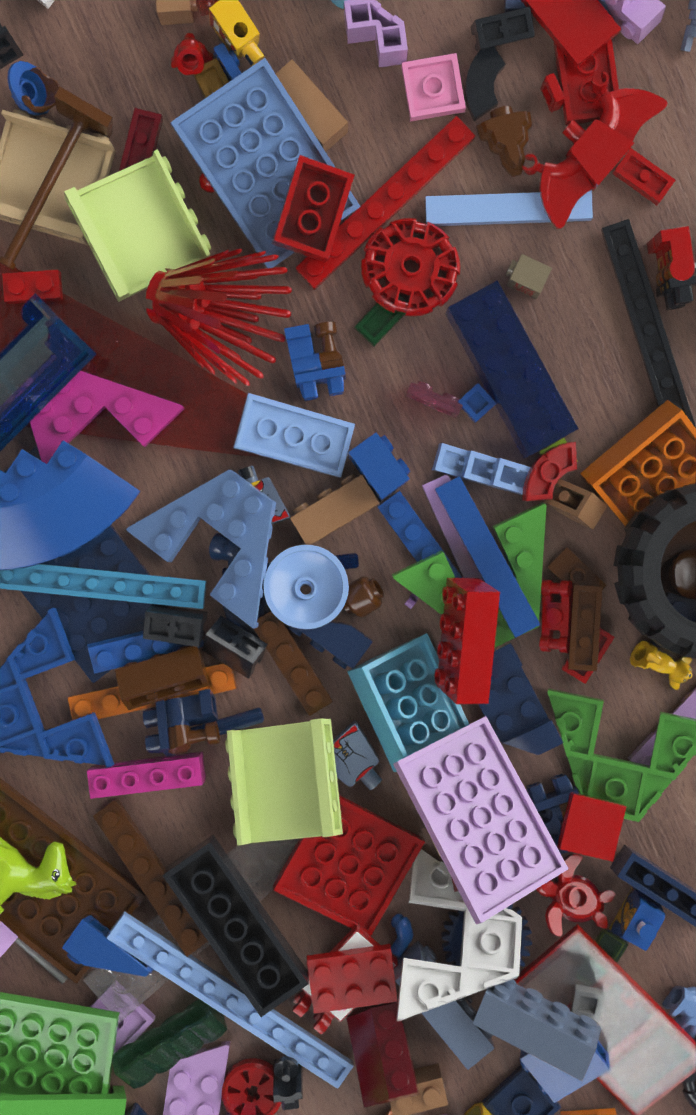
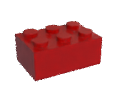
(313, 208)

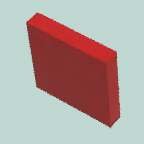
(591, 826)

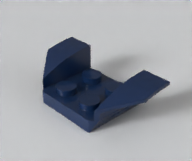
(515, 708)

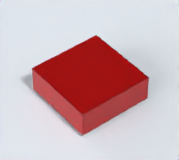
(552, 92)

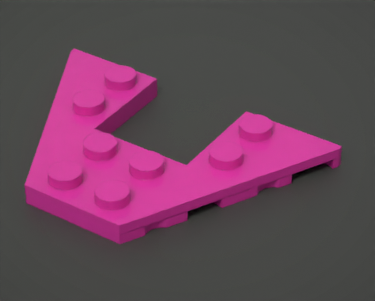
(86, 398)

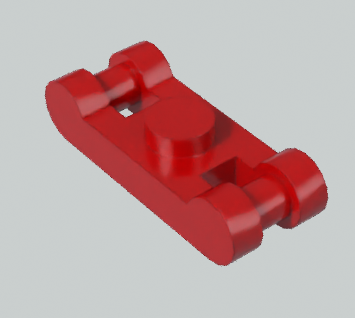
(556, 615)

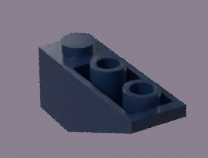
(339, 639)

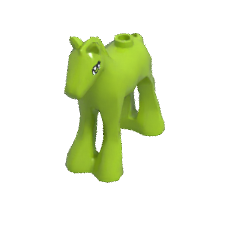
(43, 882)

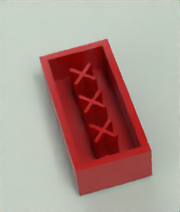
(467, 640)

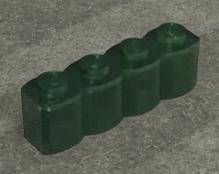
(165, 1045)

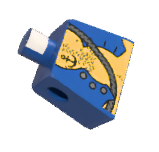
(637, 920)

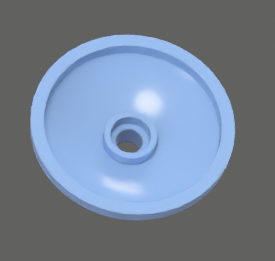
(309, 567)

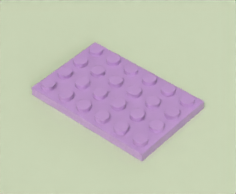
(480, 819)

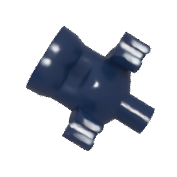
(222, 548)

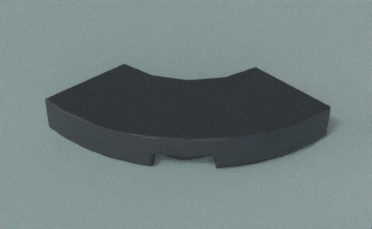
(480, 82)

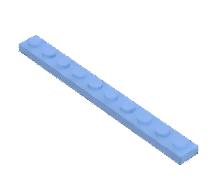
(229, 999)

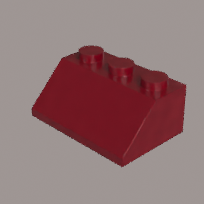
(382, 1055)

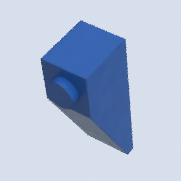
(91, 948)

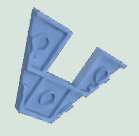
(236, 512)

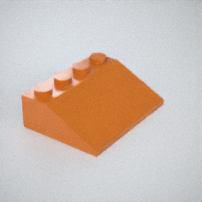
(645, 462)

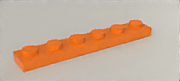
(108, 701)

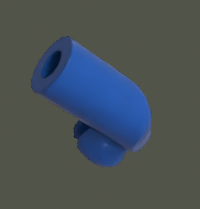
(404, 934)

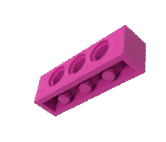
(147, 775)

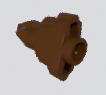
(507, 136)

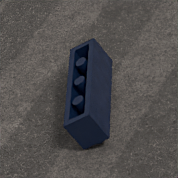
(656, 883)

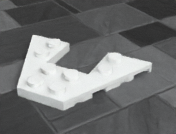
(487, 951)

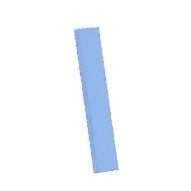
(497, 209)

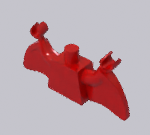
(594, 149)

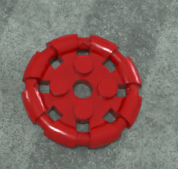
(406, 282)

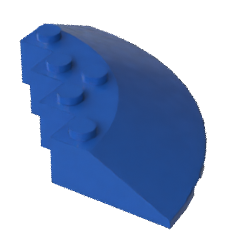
(56, 505)

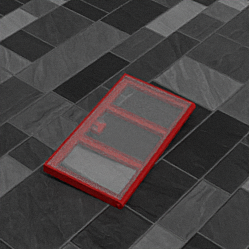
(643, 1041)

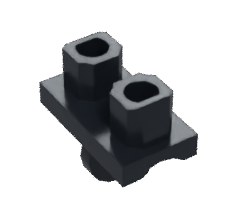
(287, 1082)

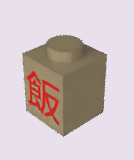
(527, 276)

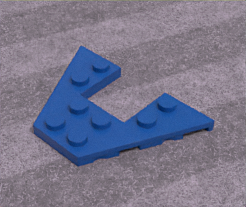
(19, 719)

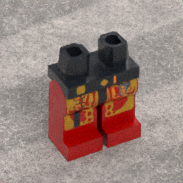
(675, 266)

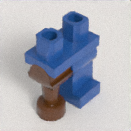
(313, 367)

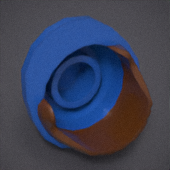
(31, 88)

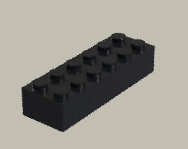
(236, 925)

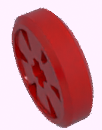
(243, 1076)

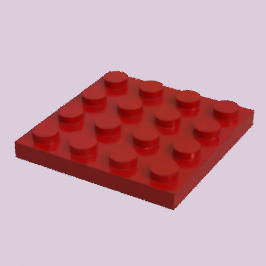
(351, 873)

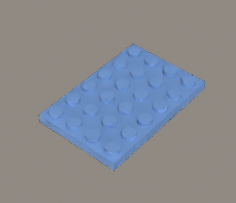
(248, 149)

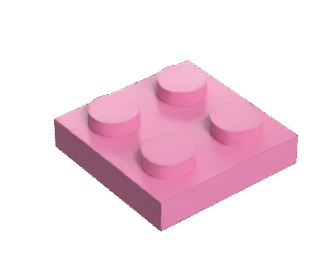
(433, 87)

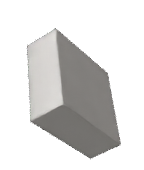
(587, 1001)

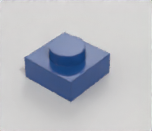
(476, 402)

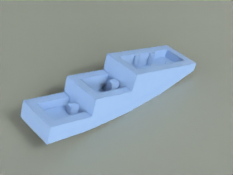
(481, 468)

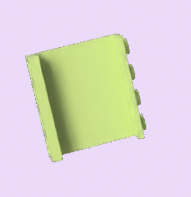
(284, 782)

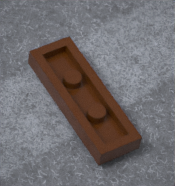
(585, 628)

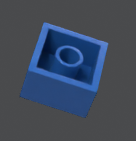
(379, 466)

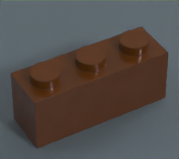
(161, 677)

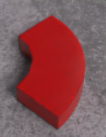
(548, 470)

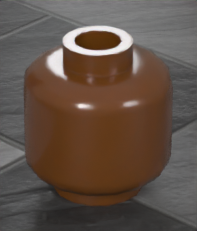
(363, 597)

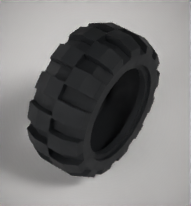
(640, 565)

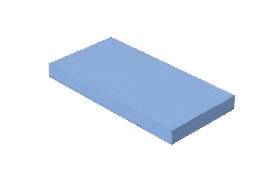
(294, 435)

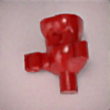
(190, 56)

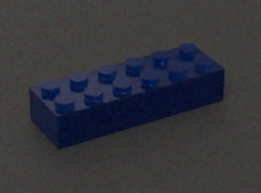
(510, 369)

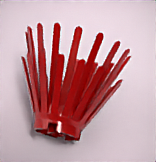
(187, 302)

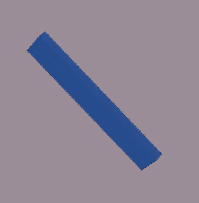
(487, 556)

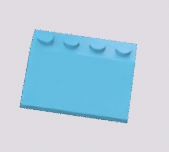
(404, 699)

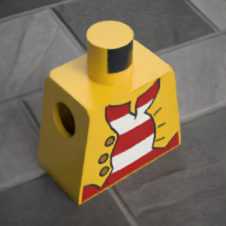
(229, 22)

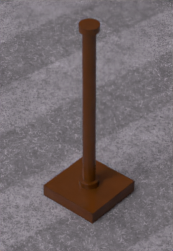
(83, 117)

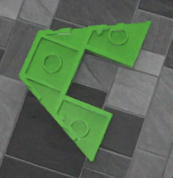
(524, 548)
(613, 778)

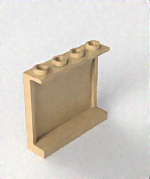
(25, 157)

